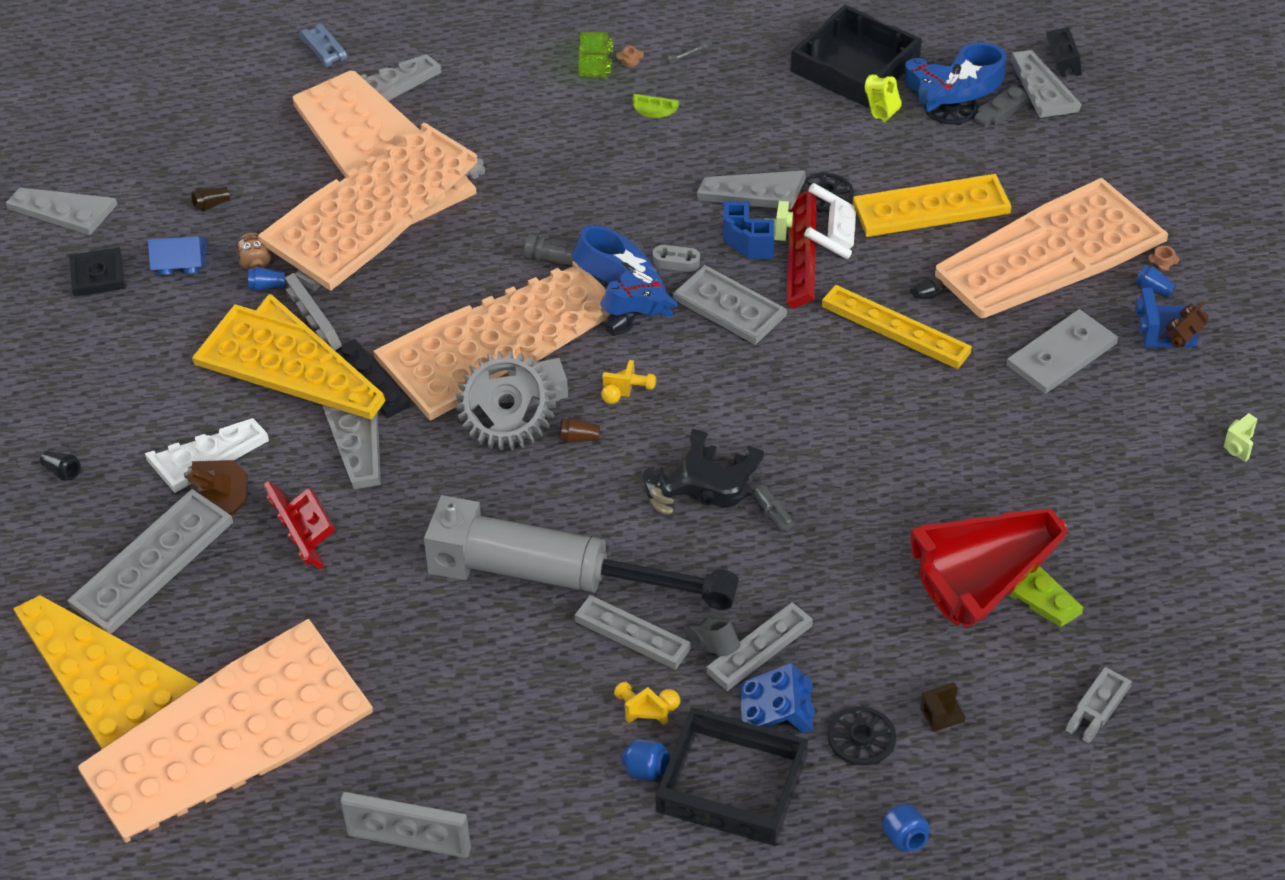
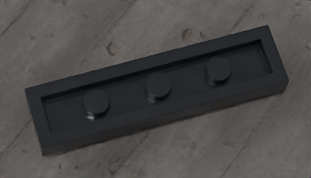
(357, 357)

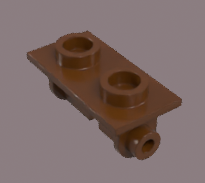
(1180, 328)

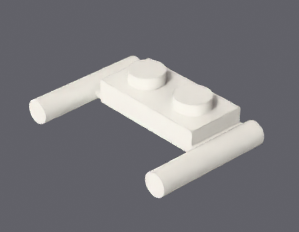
(840, 225)

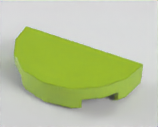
(654, 106)

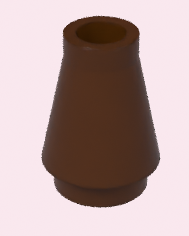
(576, 430)

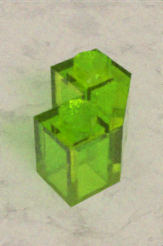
(594, 55)

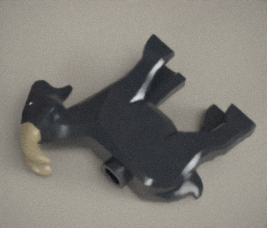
(703, 478)

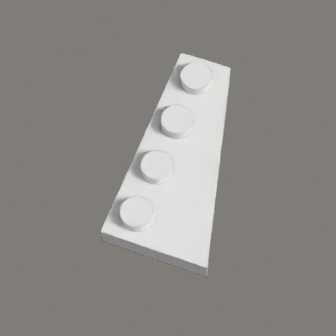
(226, 445)

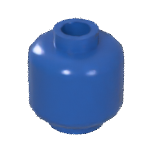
(646, 759)
(906, 828)

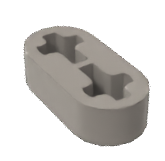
(676, 258)

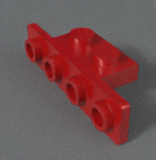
(304, 519)

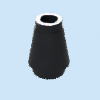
(61, 464)

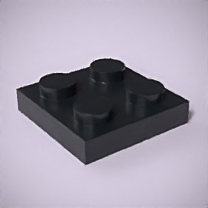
(96, 272)

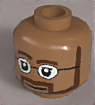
(252, 252)

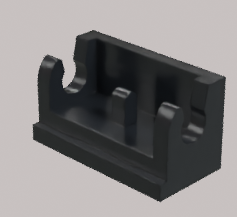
(1064, 51)

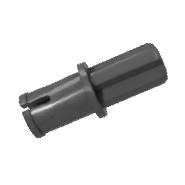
(773, 508)

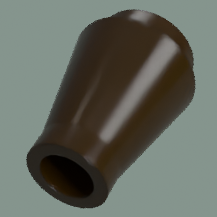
(207, 198)

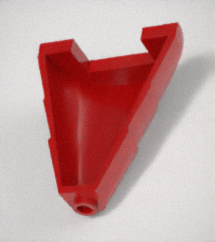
(983, 559)

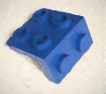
(1155, 318)
(778, 697)

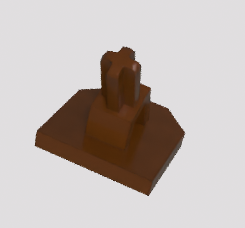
(219, 482)

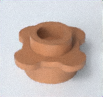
(630, 56)
(1163, 257)

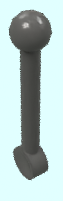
(672, 59)

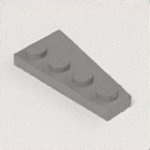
(358, 446)

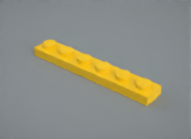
(896, 326)

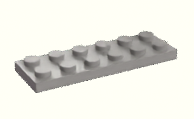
(150, 561)

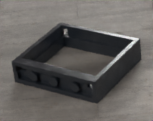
(716, 814)

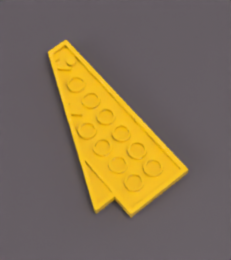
(287, 356)
(101, 675)

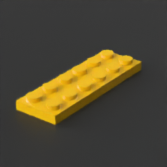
(931, 205)

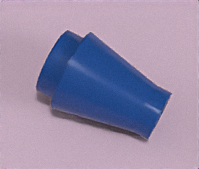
(1152, 278)
(265, 279)

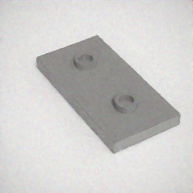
(730, 304)
(1062, 351)
(406, 824)

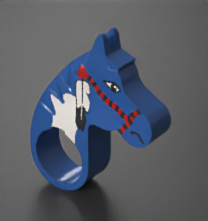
(962, 79)
(630, 274)

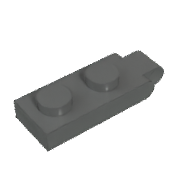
(1002, 106)

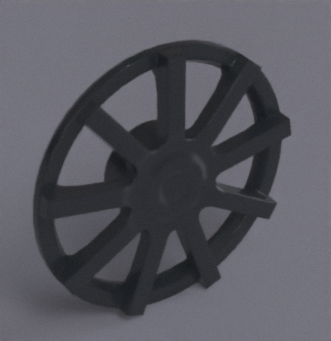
(953, 109)
(829, 187)
(861, 736)

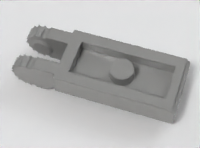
(1099, 702)

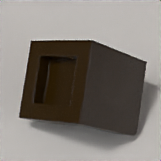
(941, 707)

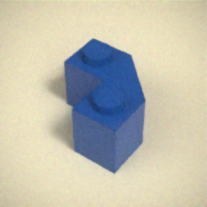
(748, 236)

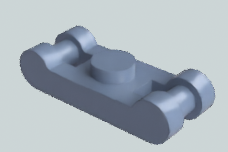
(322, 44)

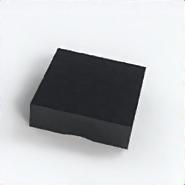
(850, 50)

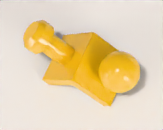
(621, 383)
(647, 703)

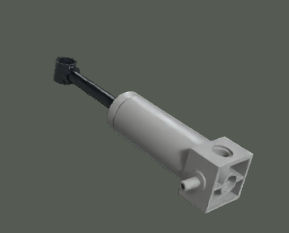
(465, 540)

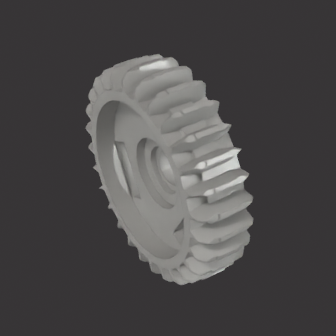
(488, 392)

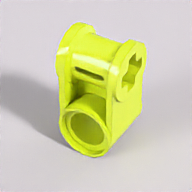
(884, 98)

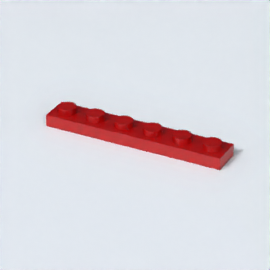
(801, 252)

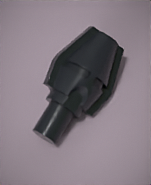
(928, 289)
(620, 323)

